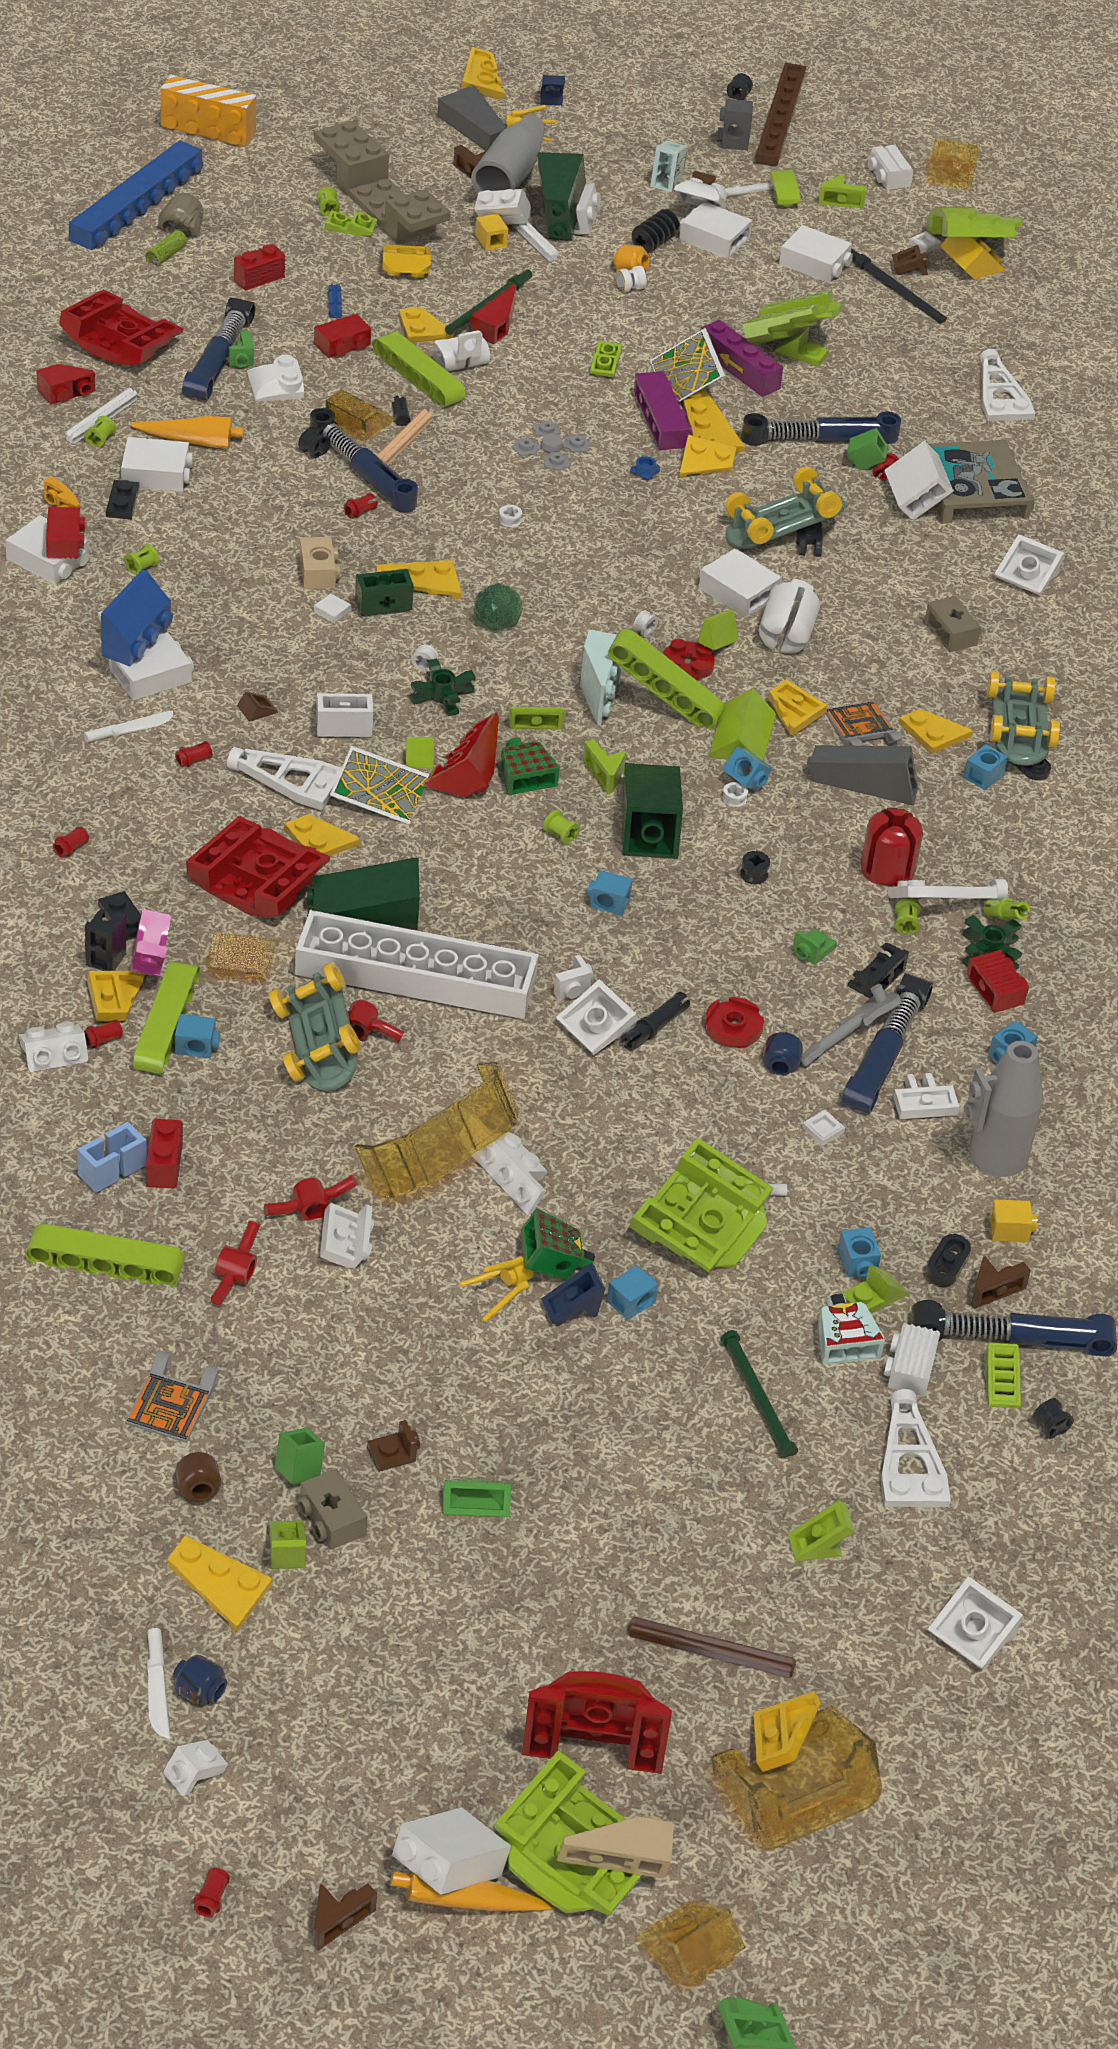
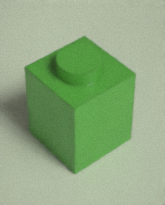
(867, 449)
(299, 1455)

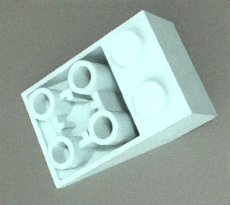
(599, 674)

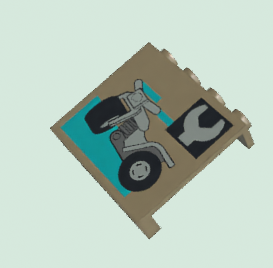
(981, 477)

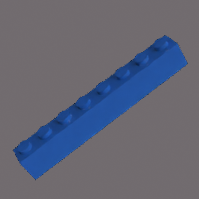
(135, 195)

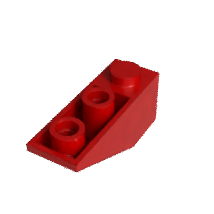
(495, 317)

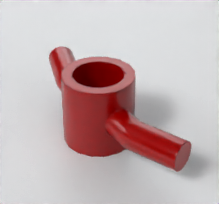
(364, 1019)
(310, 1198)
(236, 1264)

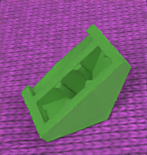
(755, 2024)

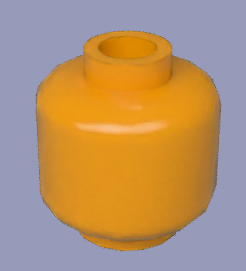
(630, 256)

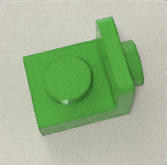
(243, 353)
(813, 945)

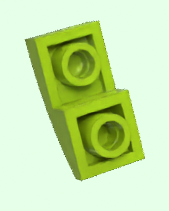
(785, 187)
(359, 225)
(606, 359)

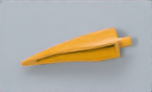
(199, 431)
(479, 1896)

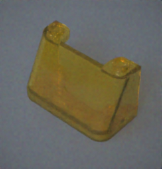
(826, 1783)

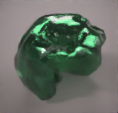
(497, 607)

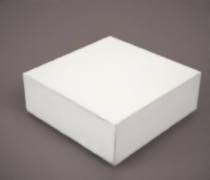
(925, 242)
(332, 608)
(823, 1127)

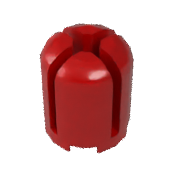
(891, 847)

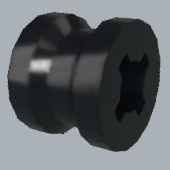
(742, 82)
(314, 442)
(755, 867)
(1052, 1418)

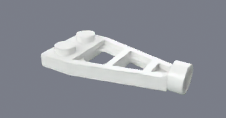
(1002, 409)
(314, 791)
(916, 889)
(912, 1489)

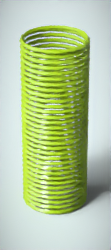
(166, 242)

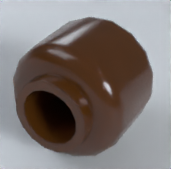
(198, 1476)

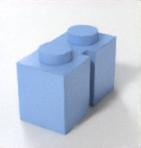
(124, 1155)

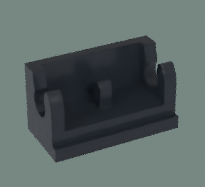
(105, 941)
(881, 970)

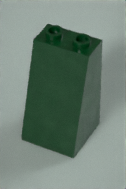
(561, 188)
(651, 811)
(373, 893)

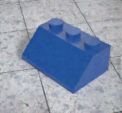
(134, 619)

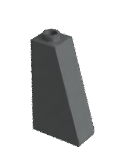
(471, 116)
(869, 770)

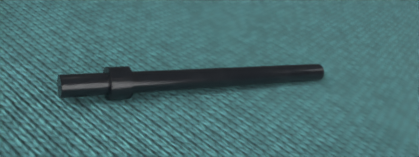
(864, 262)

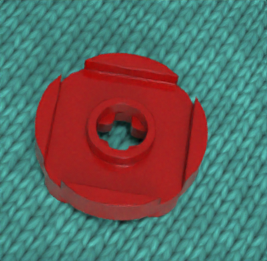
(701, 656)
(734, 1035)

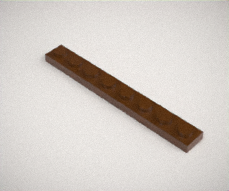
(781, 114)

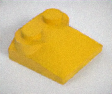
(406, 259)

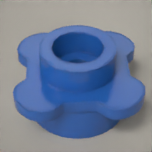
(645, 467)

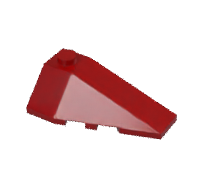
(470, 763)

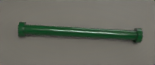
(786, 1447)

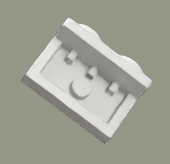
(587, 209)
(54, 1046)
(346, 1235)

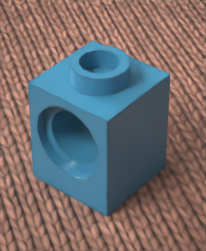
(738, 766)
(985, 767)
(610, 892)
(1008, 1035)
(196, 1036)
(858, 1251)
(632, 1292)

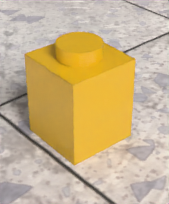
(491, 231)
(1012, 1220)

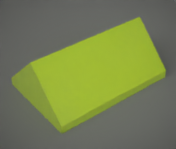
(745, 724)

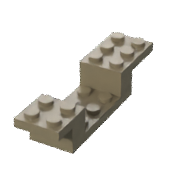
(364, 178)

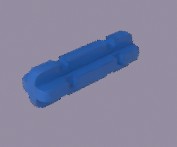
(335, 301)

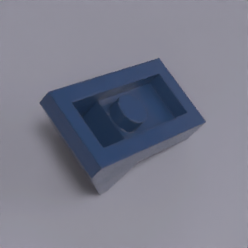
(552, 90)
(577, 1293)

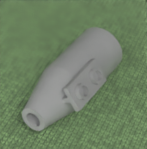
(510, 156)
(1005, 1111)

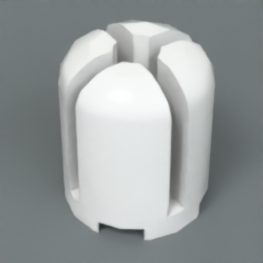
(800, 616)

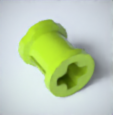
(331, 199)
(100, 431)
(142, 559)
(561, 827)
(907, 916)

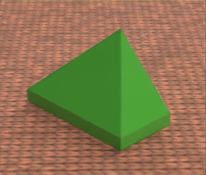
(476, 1497)

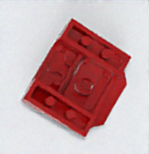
(115, 329)
(254, 868)
(601, 1710)

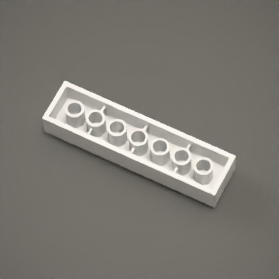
(418, 964)

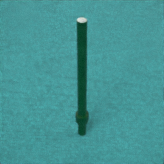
(518, 280)

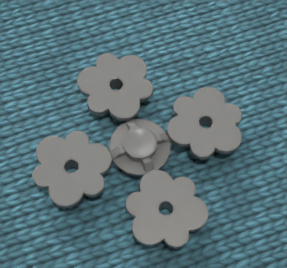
(552, 443)

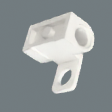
(462, 352)

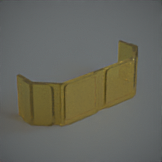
(444, 1139)

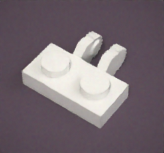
(925, 1101)

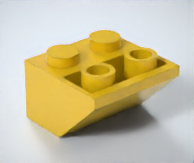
(973, 256)

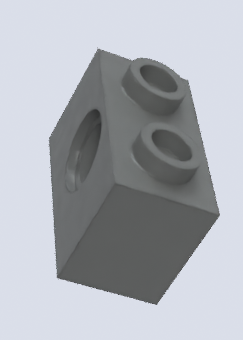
(738, 113)

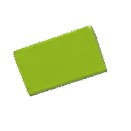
(719, 630)
(536, 718)

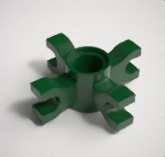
(442, 687)
(991, 939)

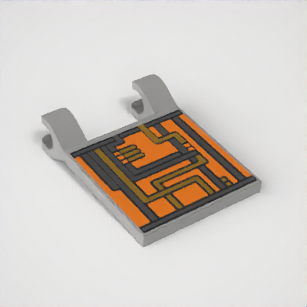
(861, 723)
(170, 1404)

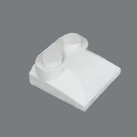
(695, 192)
(277, 380)
(1030, 565)
(597, 1017)
(976, 1623)

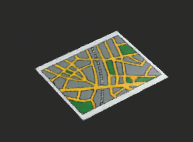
(690, 364)
(379, 785)

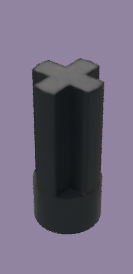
(401, 411)

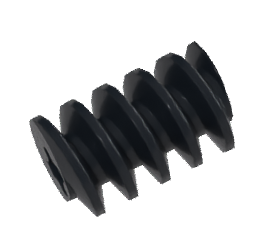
(655, 230)

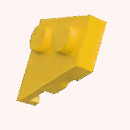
(421, 325)
(706, 457)
(795, 706)
(933, 731)
(320, 835)
(113, 993)
(783, 1729)

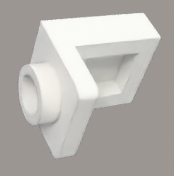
(574, 981)
(193, 1763)

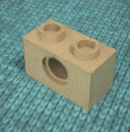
(318, 562)

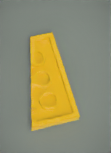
(709, 421)

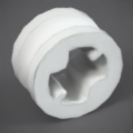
(510, 521)
(645, 623)
(427, 653)
(729, 797)

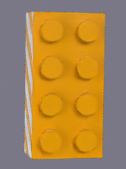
(208, 110)

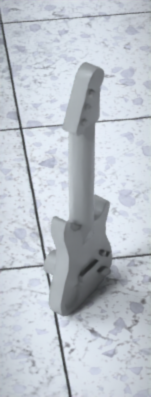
(873, 1008)

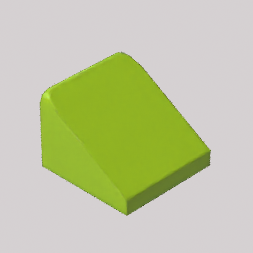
(419, 752)

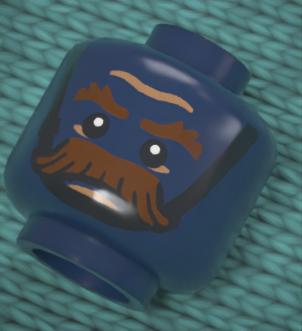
(782, 1053)
(199, 1680)

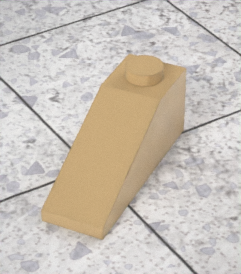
(627, 1846)

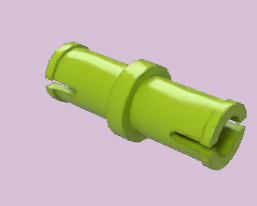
(1006, 909)

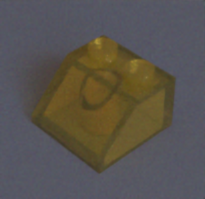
(953, 164)
(356, 416)
(242, 953)
(692, 1941)

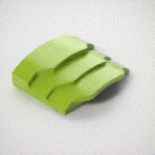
(969, 223)
(785, 317)
(706, 1209)
(535, 1827)

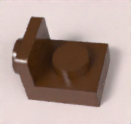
(910, 259)
(394, 1449)

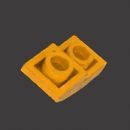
(58, 494)

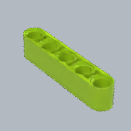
(419, 368)
(665, 679)
(159, 1030)
(105, 1254)

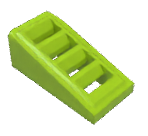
(1003, 1357)

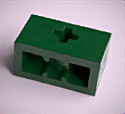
(384, 592)

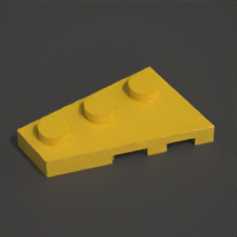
(482, 73)
(430, 577)
(222, 1581)

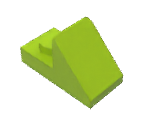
(837, 193)
(800, 349)
(604, 768)
(877, 1291)
(822, 1533)
(287, 1544)

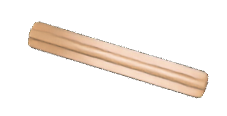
(405, 436)

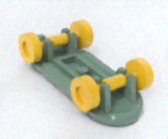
(783, 515)
(1021, 719)
(320, 1030)

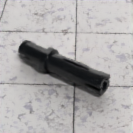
(648, 1026)

